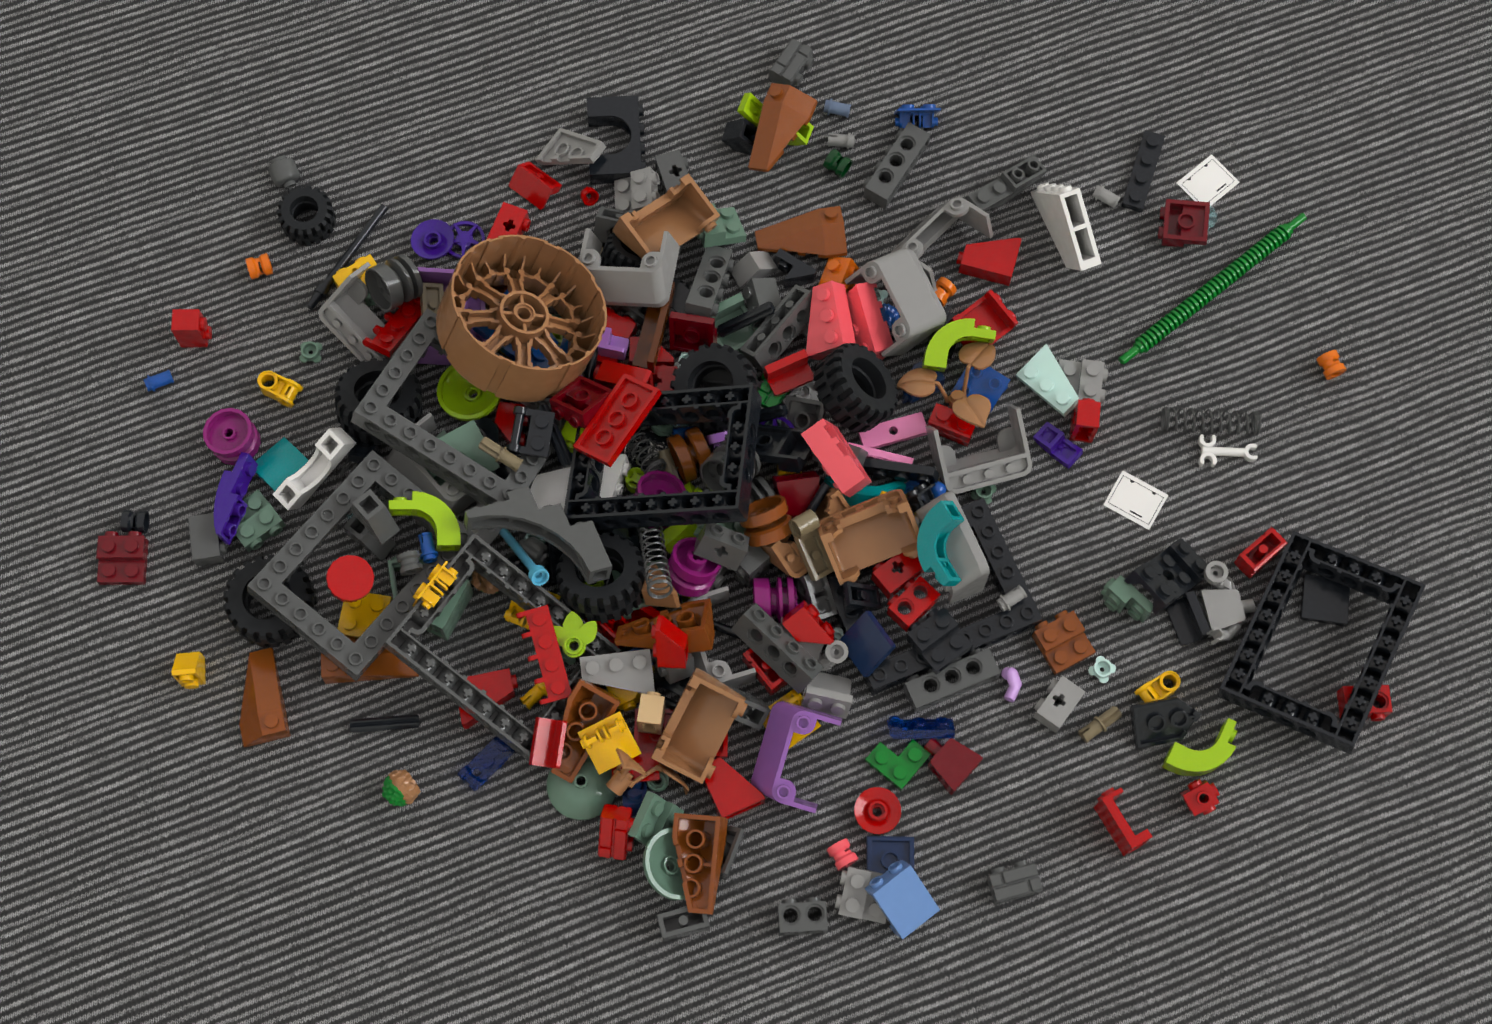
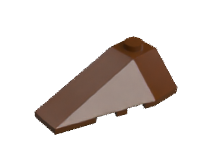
(781, 117)
(811, 233)
(693, 618)
(384, 667)
(263, 706)
(583, 708)
(700, 854)

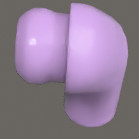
(1013, 679)

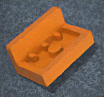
(838, 270)

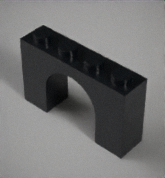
(625, 114)

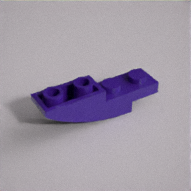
(229, 501)

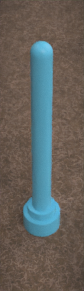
(537, 573)

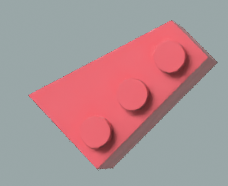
(867, 319)
(829, 320)
(836, 457)

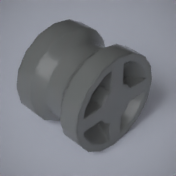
(409, 562)

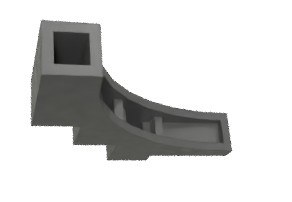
(549, 523)

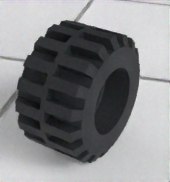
(302, 200)
(617, 254)

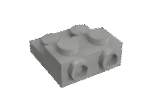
(636, 191)
(1086, 378)
(854, 899)

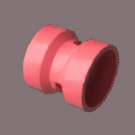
(842, 854)

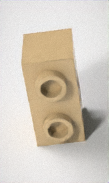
(651, 713)

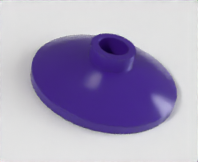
(432, 231)

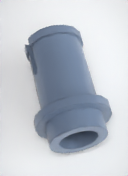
(836, 108)

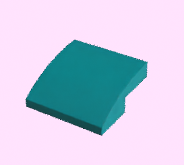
(279, 463)

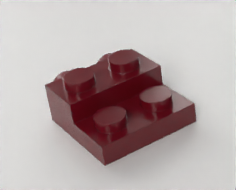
(1184, 223)
(691, 331)
(579, 401)
(122, 558)

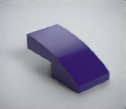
(1057, 446)

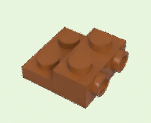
(1063, 641)

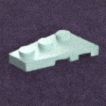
(1048, 381)

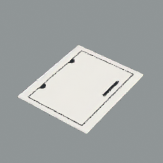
(1208, 181)
(1135, 500)

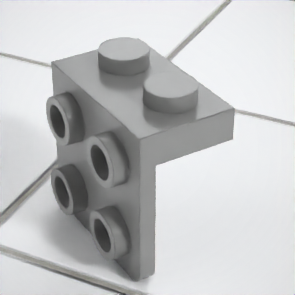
(828, 695)

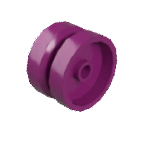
(229, 434)
(657, 482)
(690, 573)

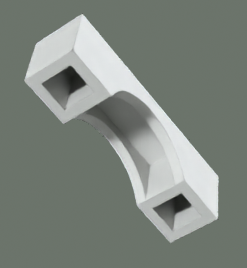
(328, 454)

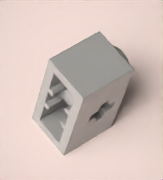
(1067, 693)

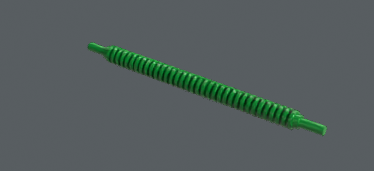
(1212, 288)

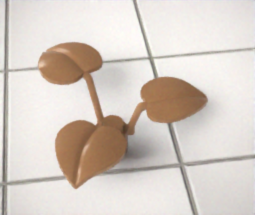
(971, 409)
(622, 778)

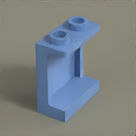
(902, 898)

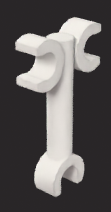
(1210, 452)

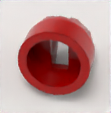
(592, 200)

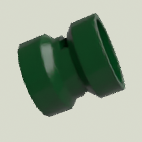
(837, 163)

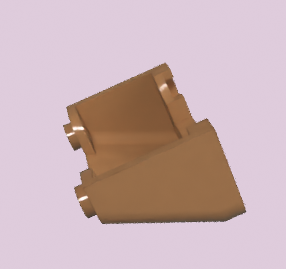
(680, 211)
(869, 534)
(785, 553)
(698, 726)

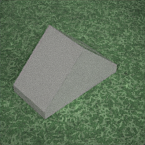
(753, 265)

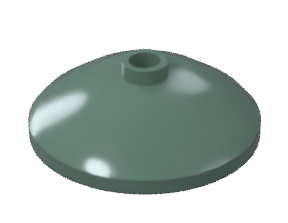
(581, 801)
(656, 855)

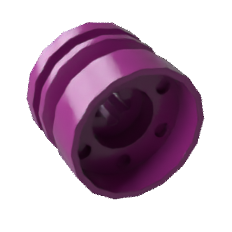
(775, 600)

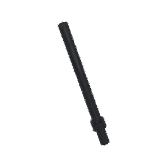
(322, 289)

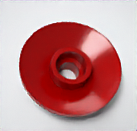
(881, 799)

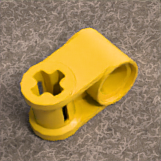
(283, 389)
(1156, 690)

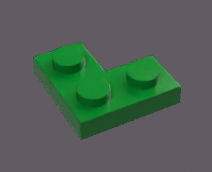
(899, 768)

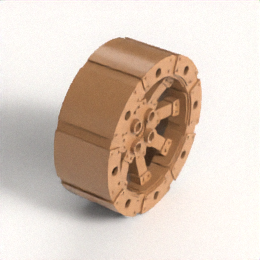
(521, 316)

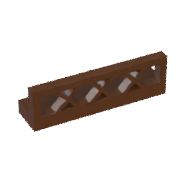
(652, 335)

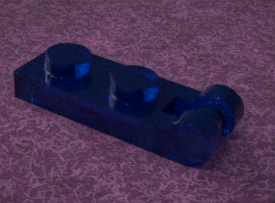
(921, 728)
(487, 762)

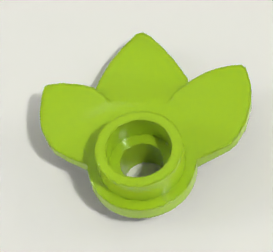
(575, 631)

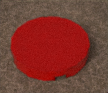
(350, 578)

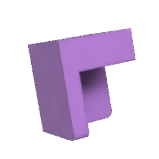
(613, 346)

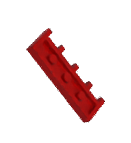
(396, 329)
(547, 654)

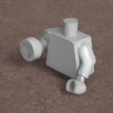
(1223, 604)
(834, 653)

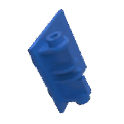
(926, 111)
(985, 383)

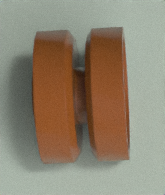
(688, 453)
(767, 521)

